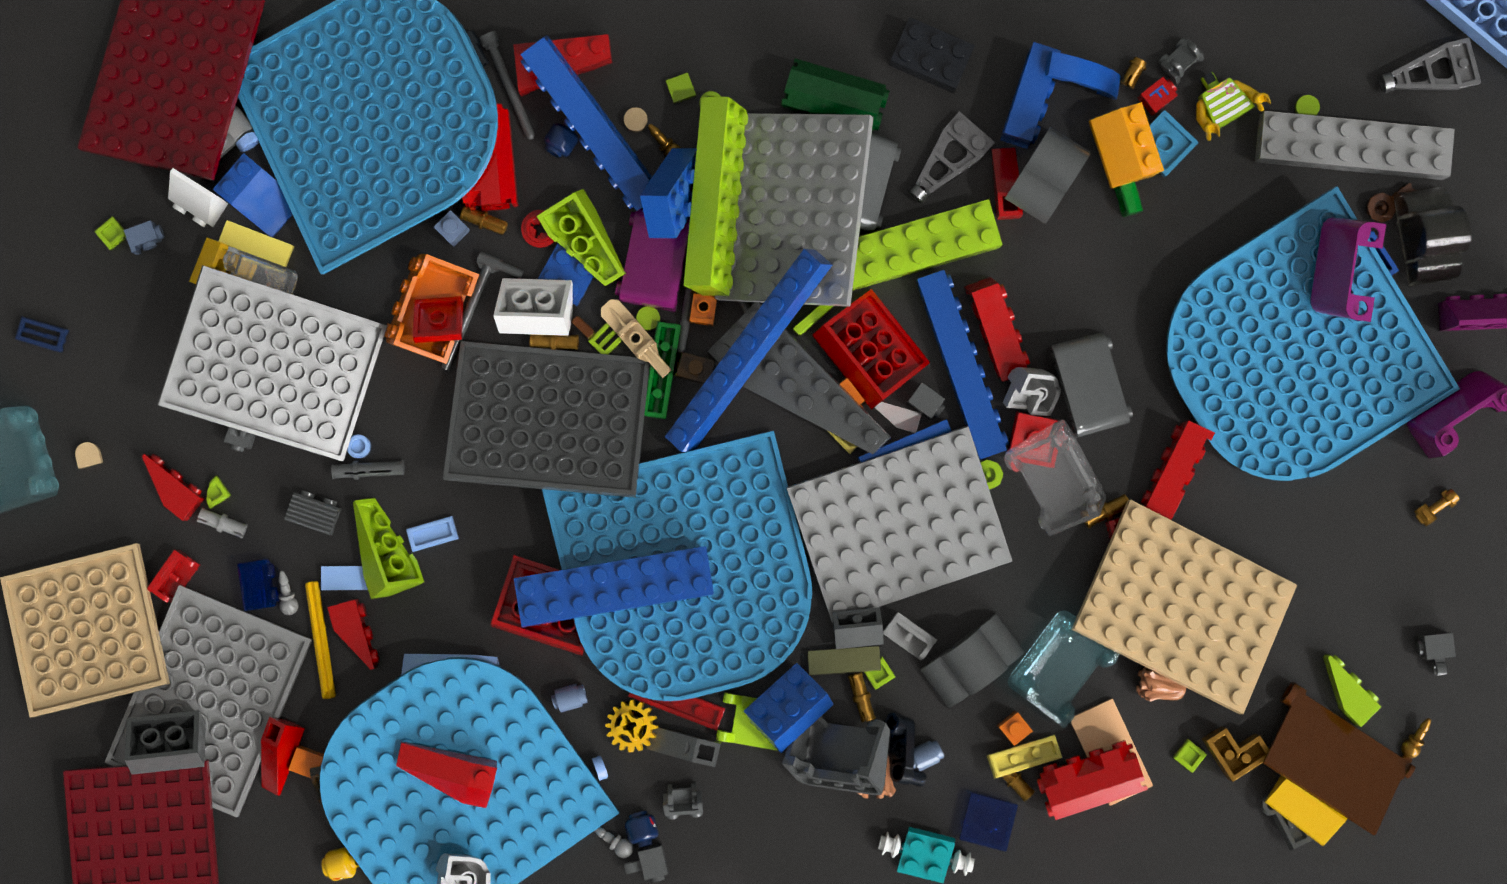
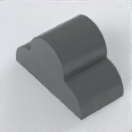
(1048, 175)
(972, 661)

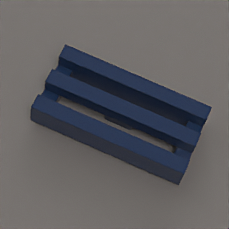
(61, 340)

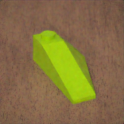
(580, 231)
(384, 559)

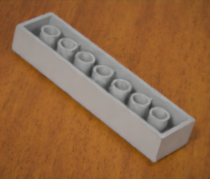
(1354, 145)

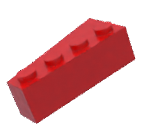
(581, 53)

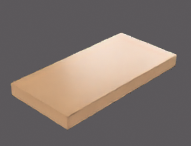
(1102, 727)

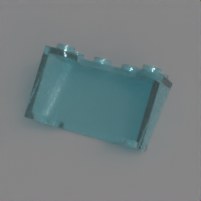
(24, 460)

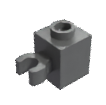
(239, 439)
(1436, 647)
(651, 862)

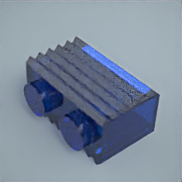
(257, 584)

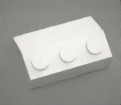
(534, 306)

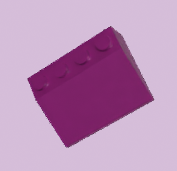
(1473, 313)

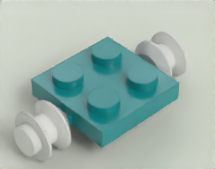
(926, 854)

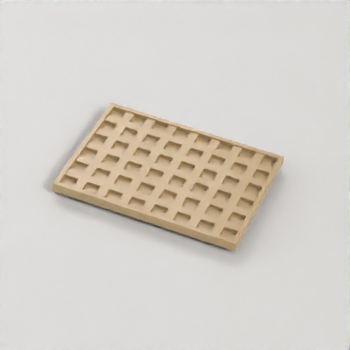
(1184, 607)

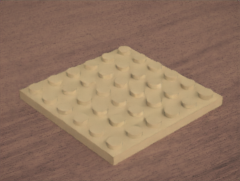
(84, 630)

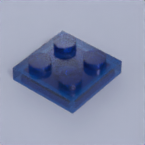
(988, 822)

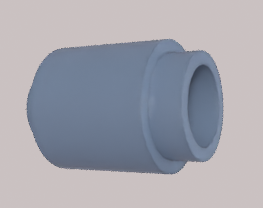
(569, 697)
(927, 755)

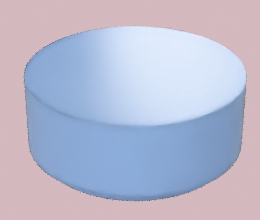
(359, 446)
(599, 768)

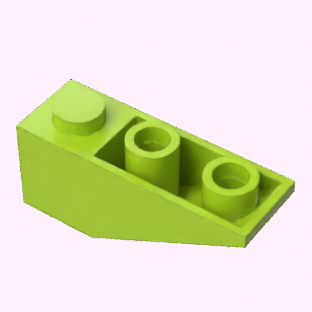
(1350, 696)

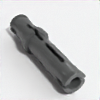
(369, 469)

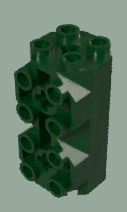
(829, 91)

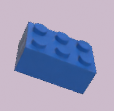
(788, 707)

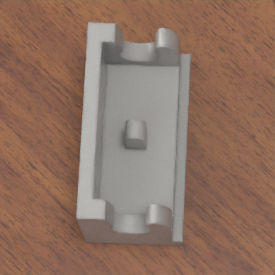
(909, 636)

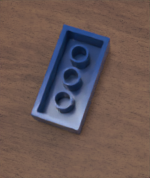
(1029, 98)
(669, 194)

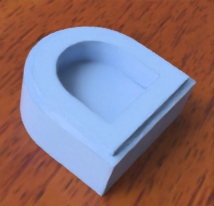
(247, 142)

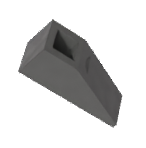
(685, 746)

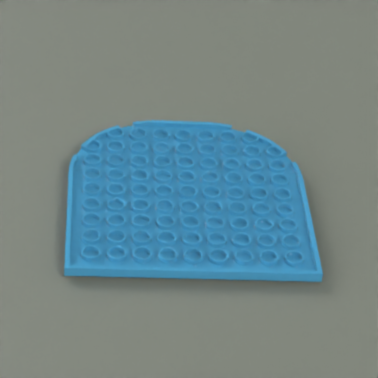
(370, 120)
(1293, 384)
(710, 497)
(468, 706)

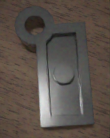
(1292, 835)

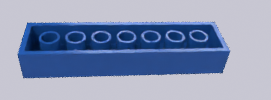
(588, 119)
(613, 586)

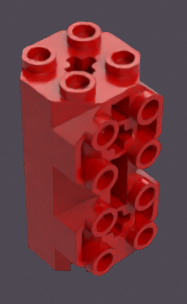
(498, 182)
(1091, 780)

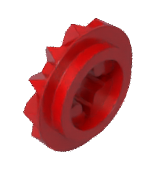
(529, 232)

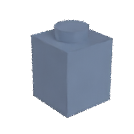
(451, 228)

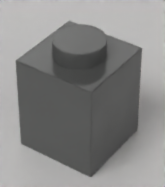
(927, 401)

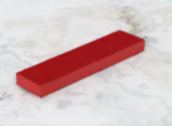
(692, 709)

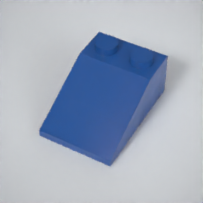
(255, 195)

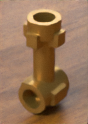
(1427, 514)

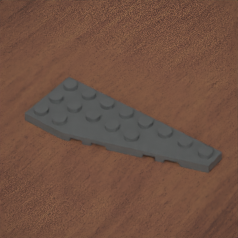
(803, 386)

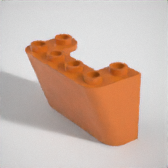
(427, 279)

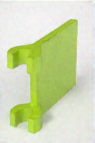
(743, 730)

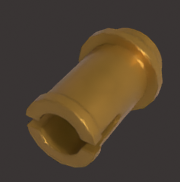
(1134, 71)

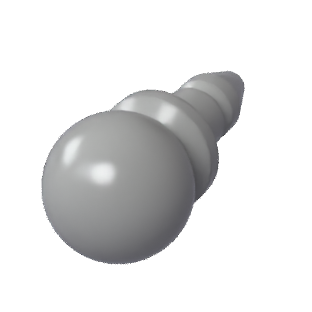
(288, 604)
(621, 846)

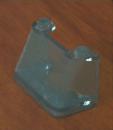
(1059, 668)

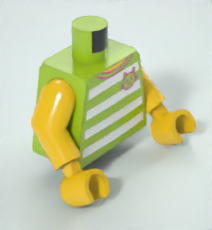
(1225, 103)

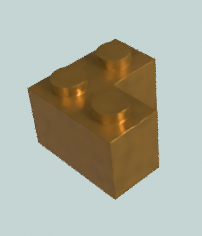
(1232, 757)

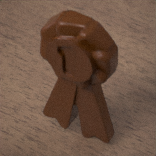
(1382, 206)

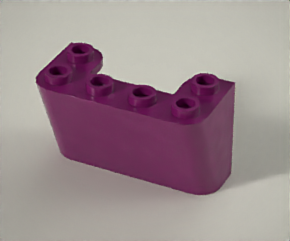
(1336, 267)

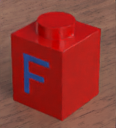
(1158, 95)

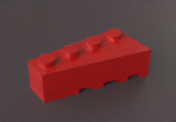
(997, 326)
(1176, 468)

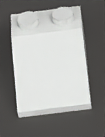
(195, 199)

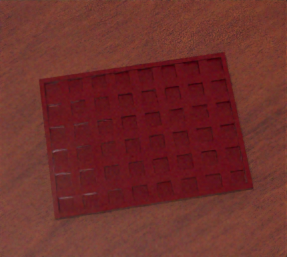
(171, 82)
(141, 826)

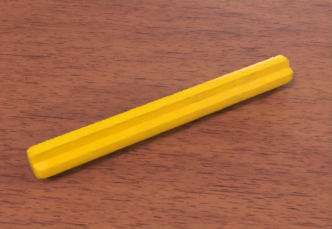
(320, 640)

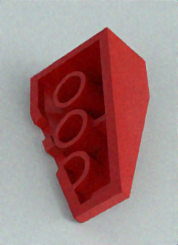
(455, 774)

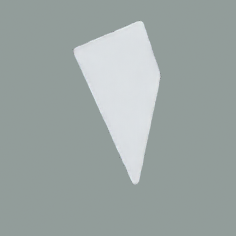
(900, 417)

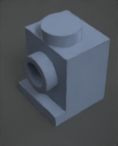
(144, 236)

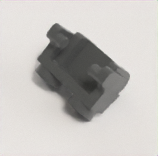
(1181, 59)
(682, 802)

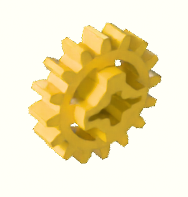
(635, 734)

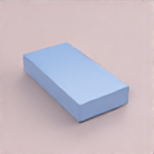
(432, 534)
(342, 578)

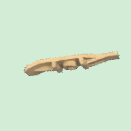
(626, 326)

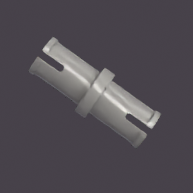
(222, 523)

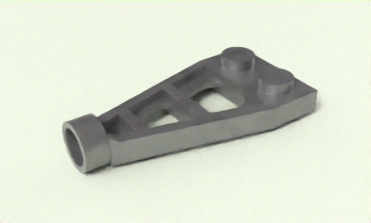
(1461, 64)
(967, 136)

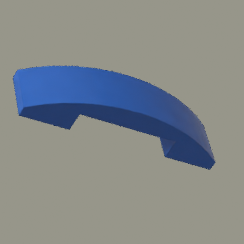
(1083, 72)

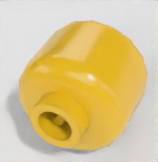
(339, 864)

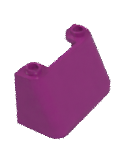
(652, 267)
(1434, 426)

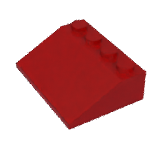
(871, 348)
(507, 618)

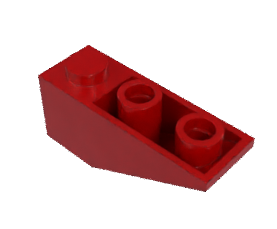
(1004, 175)
(173, 492)
(351, 628)
(277, 751)

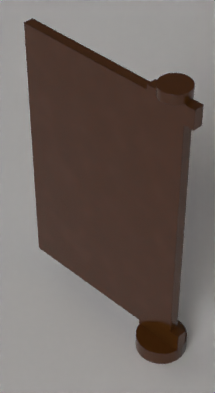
(1335, 761)

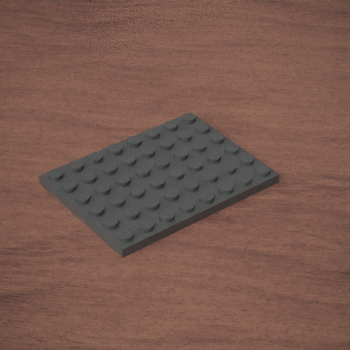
(547, 419)

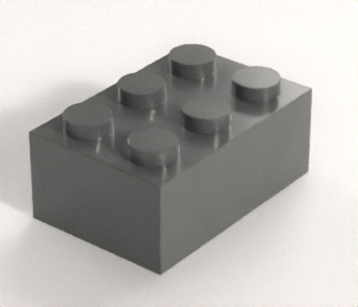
(165, 742)

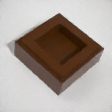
(583, 327)

